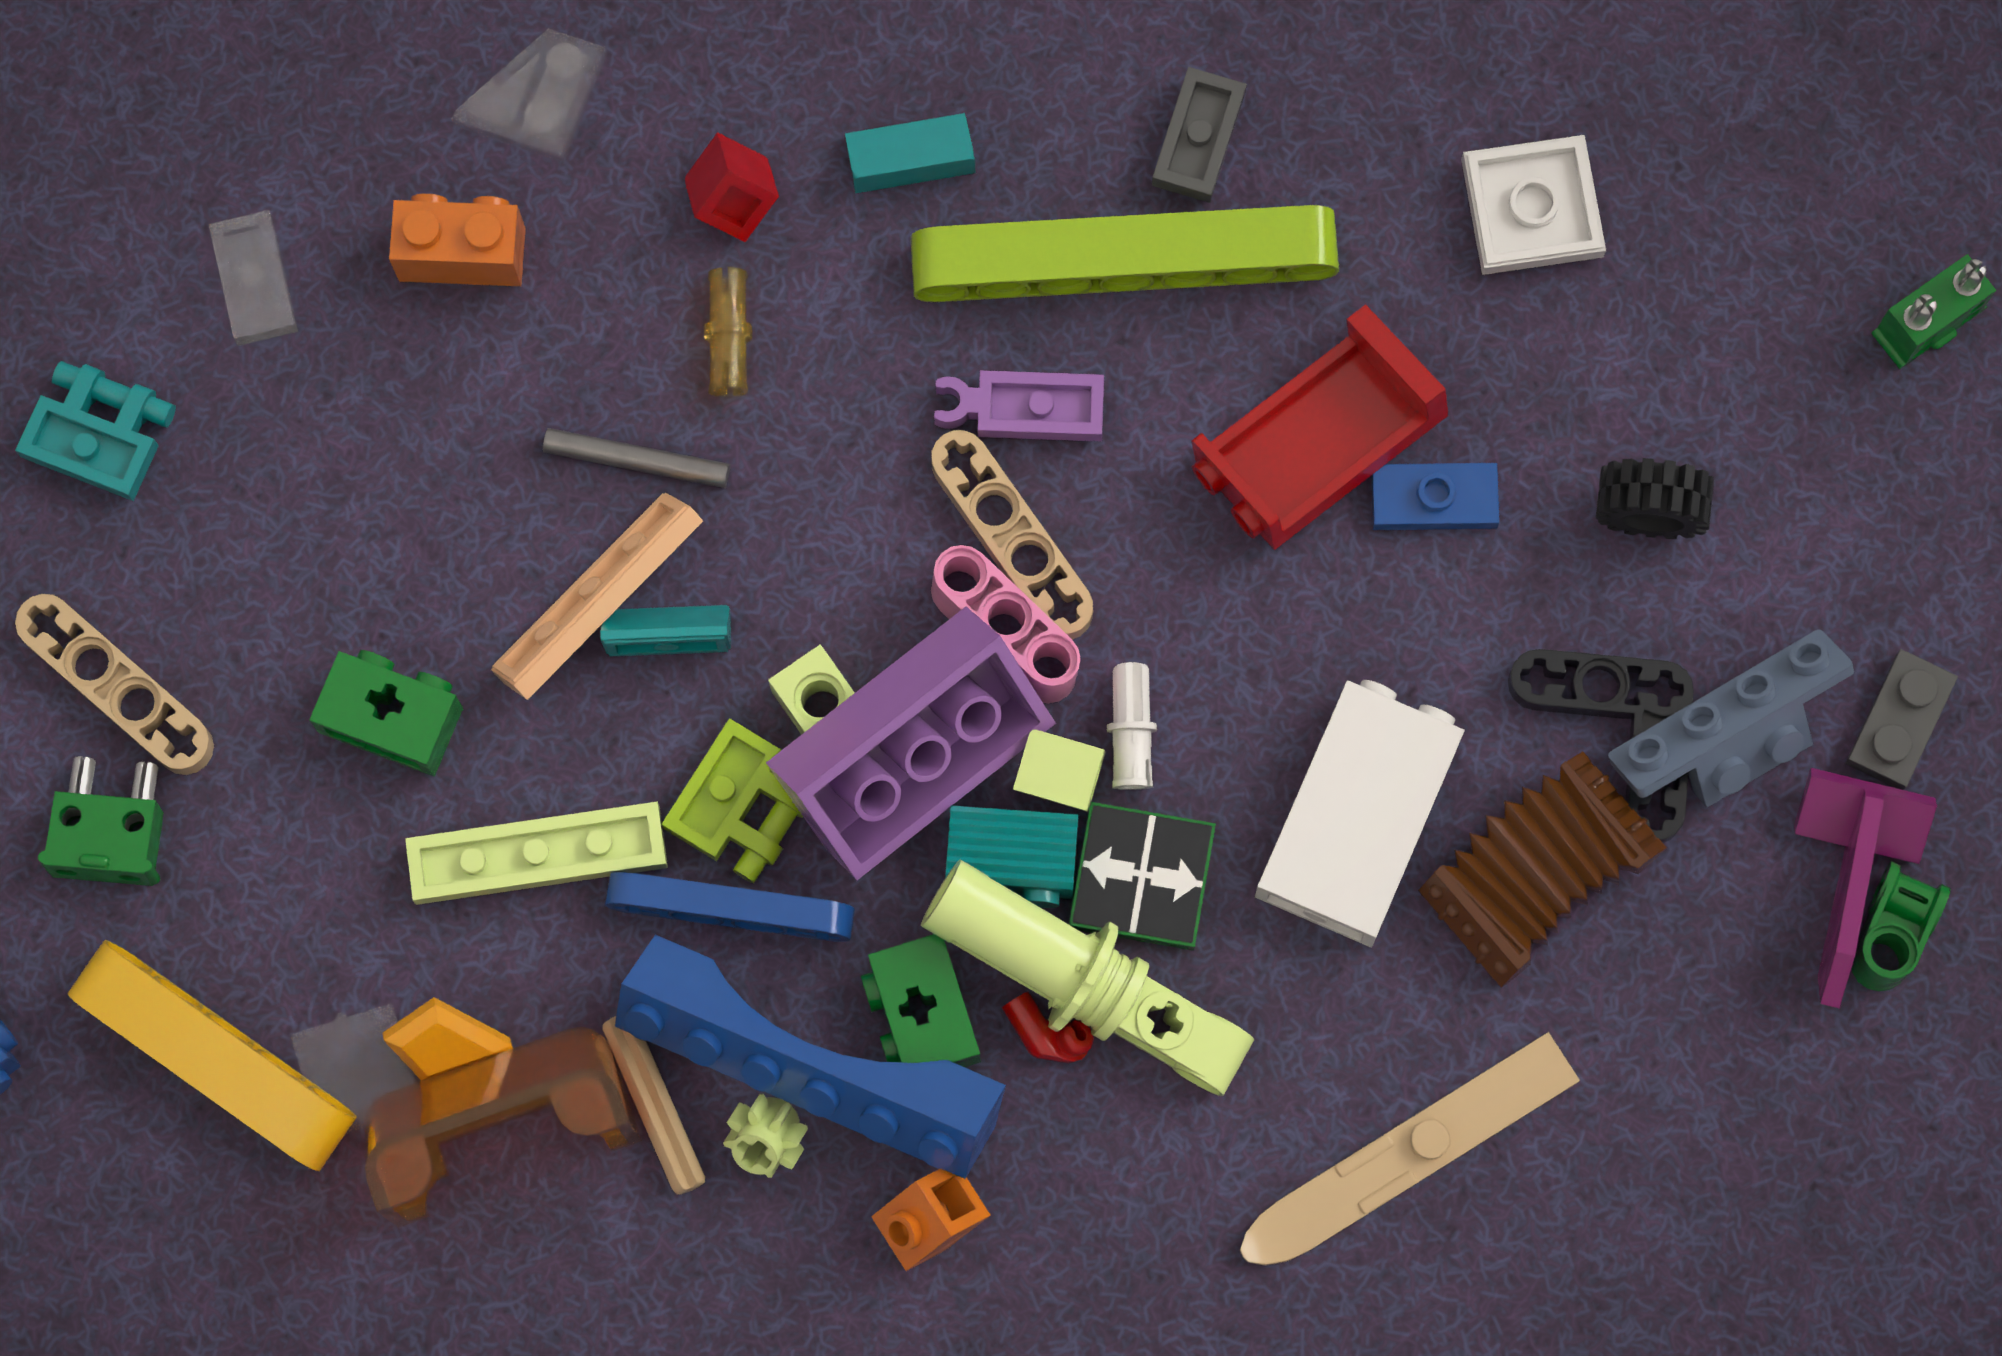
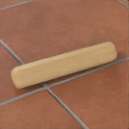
(655, 1109)

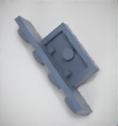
(1738, 726)

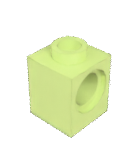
(803, 678)

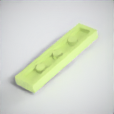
(536, 853)

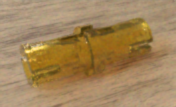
(727, 332)

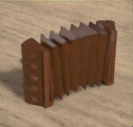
(1539, 864)

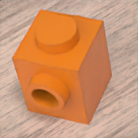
(919, 1222)

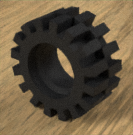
(1655, 498)

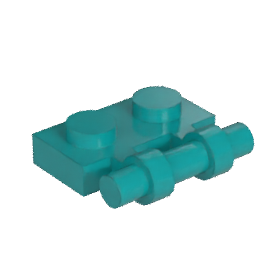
(87, 446)

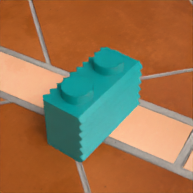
(1018, 849)

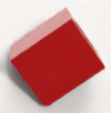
(731, 187)

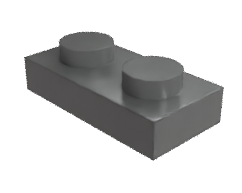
(1199, 134)
(1901, 720)

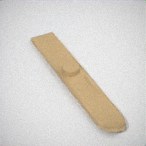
(1409, 1153)

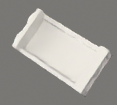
(1360, 811)

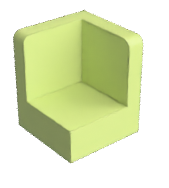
(1059, 770)

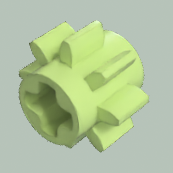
(765, 1135)

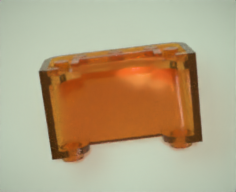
(409, 1124)

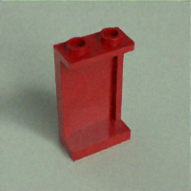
(1322, 432)

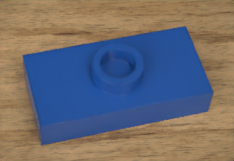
(1435, 496)

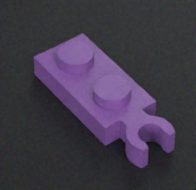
(1027, 405)

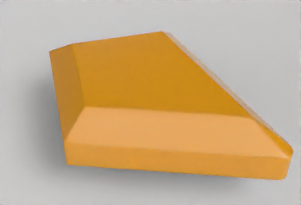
(442, 1039)

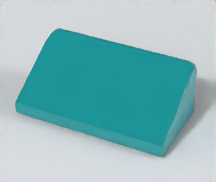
(910, 153)
(667, 631)

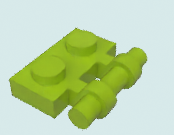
(722, 794)

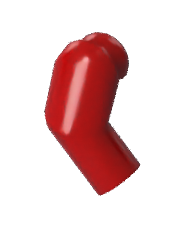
(1063, 1046)

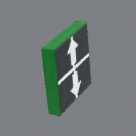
(1142, 875)

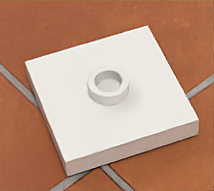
(1533, 204)

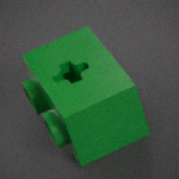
(411, 738)
(923, 970)

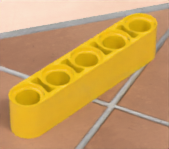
(212, 1055)

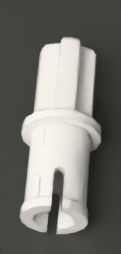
(1131, 727)

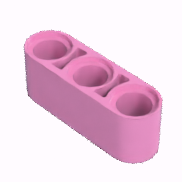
(999, 596)

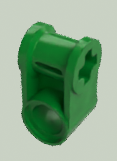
(1901, 917)

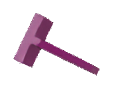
(1865, 821)

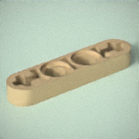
(1016, 532)
(116, 682)

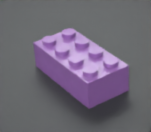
(911, 742)

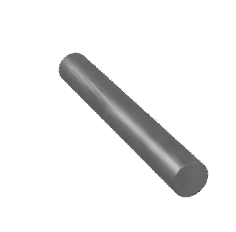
(636, 458)

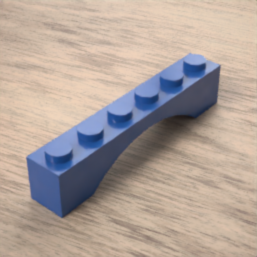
(918, 1108)

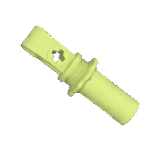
(1083, 977)

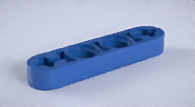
(730, 906)

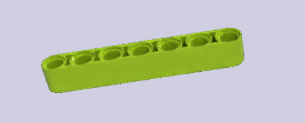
(1124, 253)

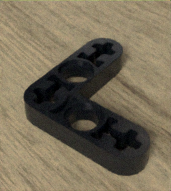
(1643, 714)

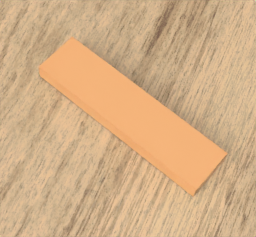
(596, 595)

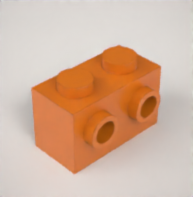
(457, 241)

